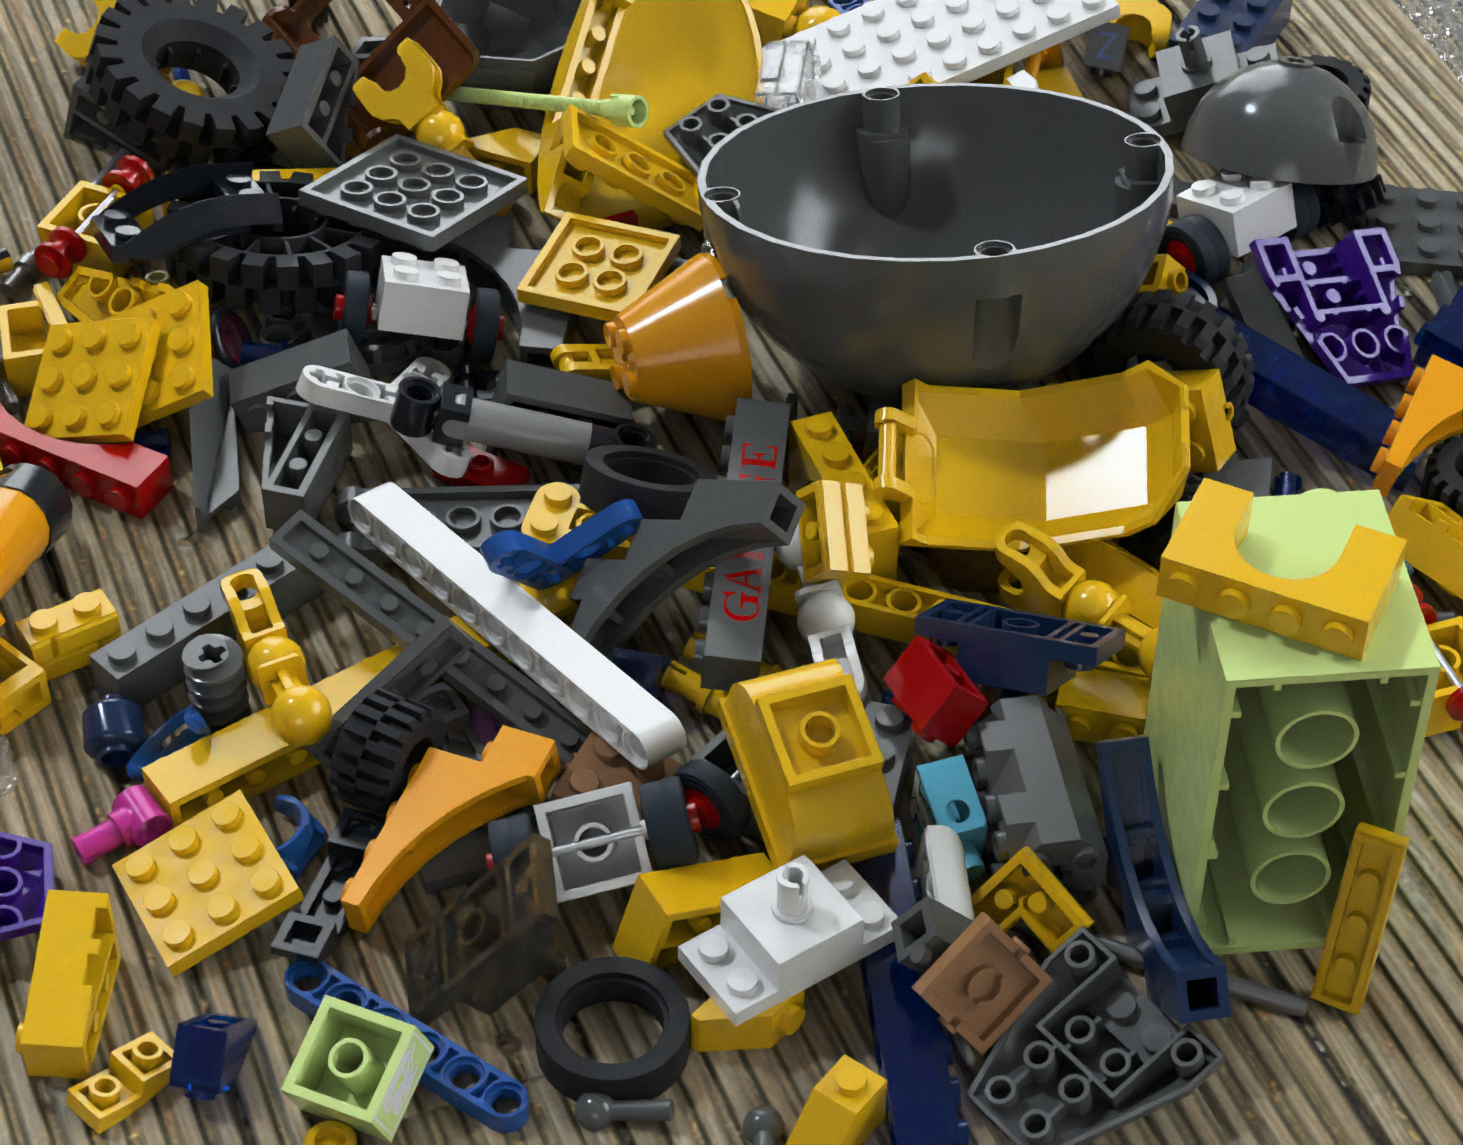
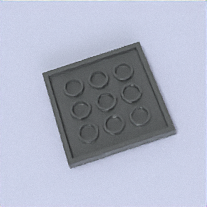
(413, 192)

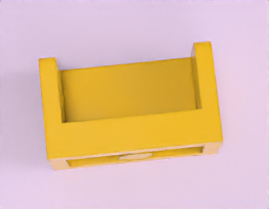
(22, 343)

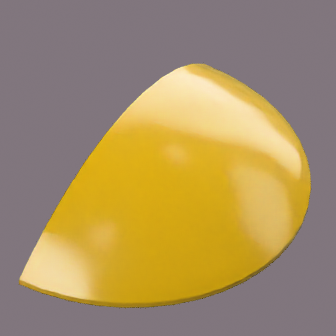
(656, 49)

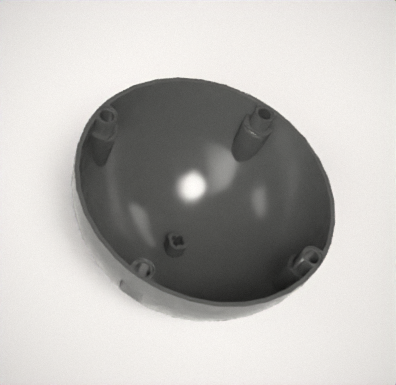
(949, 256)

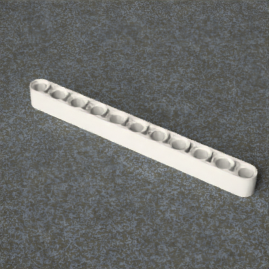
(519, 626)

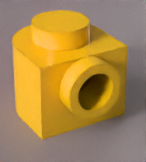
(1165, 274)

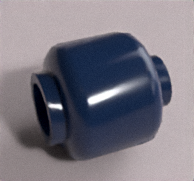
(112, 730)

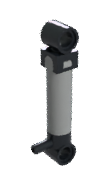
(461, 417)

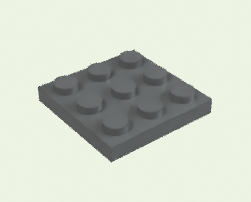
(1422, 228)

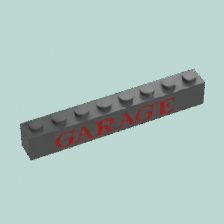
(741, 583)

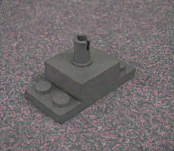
(1187, 75)

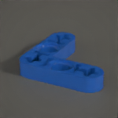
(547, 565)

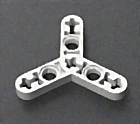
(376, 401)

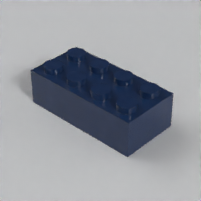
(1250, 21)

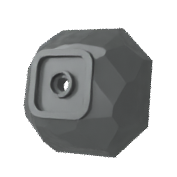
(516, 42)

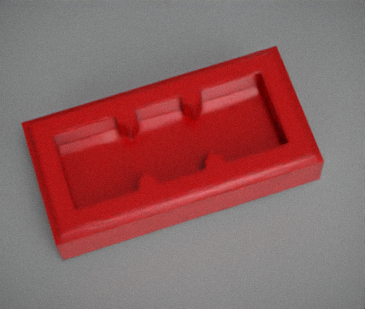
(488, 470)

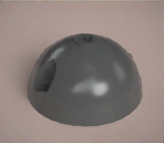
(1284, 125)

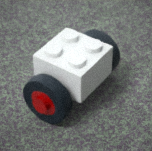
(422, 301)

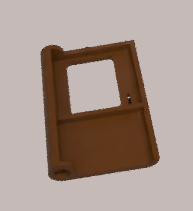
(424, 24)

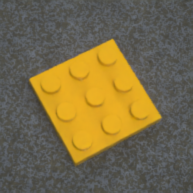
(597, 266)
(183, 355)
(93, 380)
(207, 883)

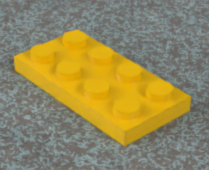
(631, 166)

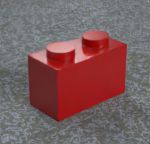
(934, 692)

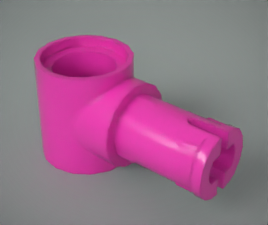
(133, 820)

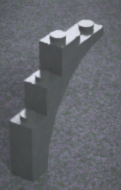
(495, 264)
(716, 524)

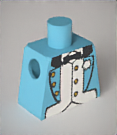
(947, 797)

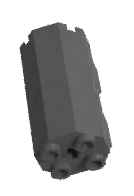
(1035, 793)

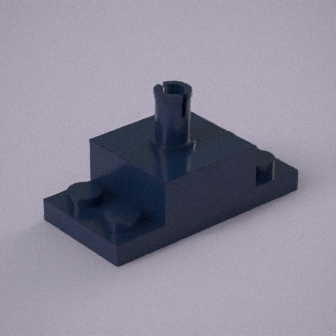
(1018, 648)

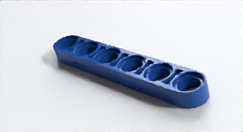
(437, 1074)

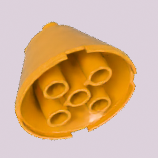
(683, 344)

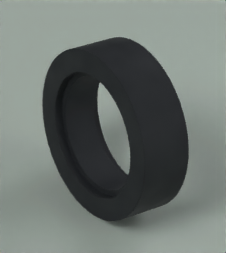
(651, 477)
(604, 981)

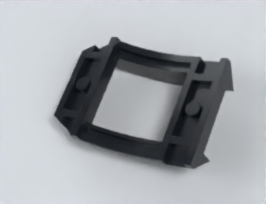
(233, 210)

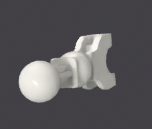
(825, 619)

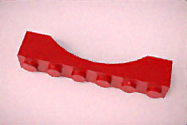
(116, 475)

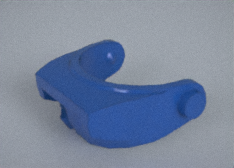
(153, 749)
(307, 840)

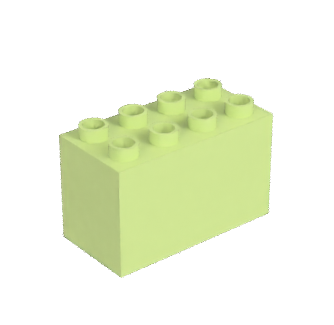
(1281, 745)

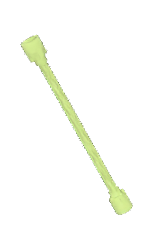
(621, 109)

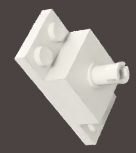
(786, 936)

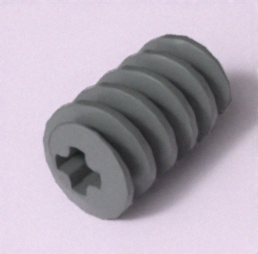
(216, 680)

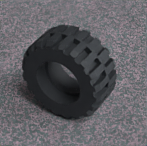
(1181, 332)

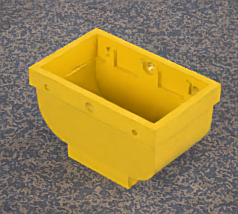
(810, 765)

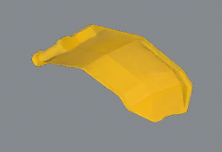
(1062, 457)

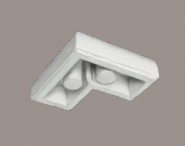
(944, 870)

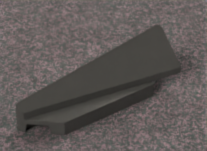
(214, 451)

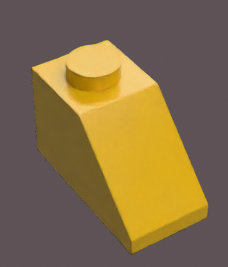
(510, 150)
(715, 1032)
(842, 1107)

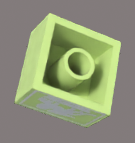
(358, 1068)

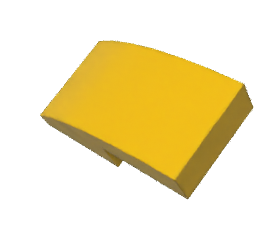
(133, 1078)

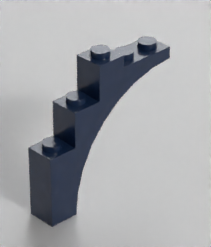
(1178, 964)

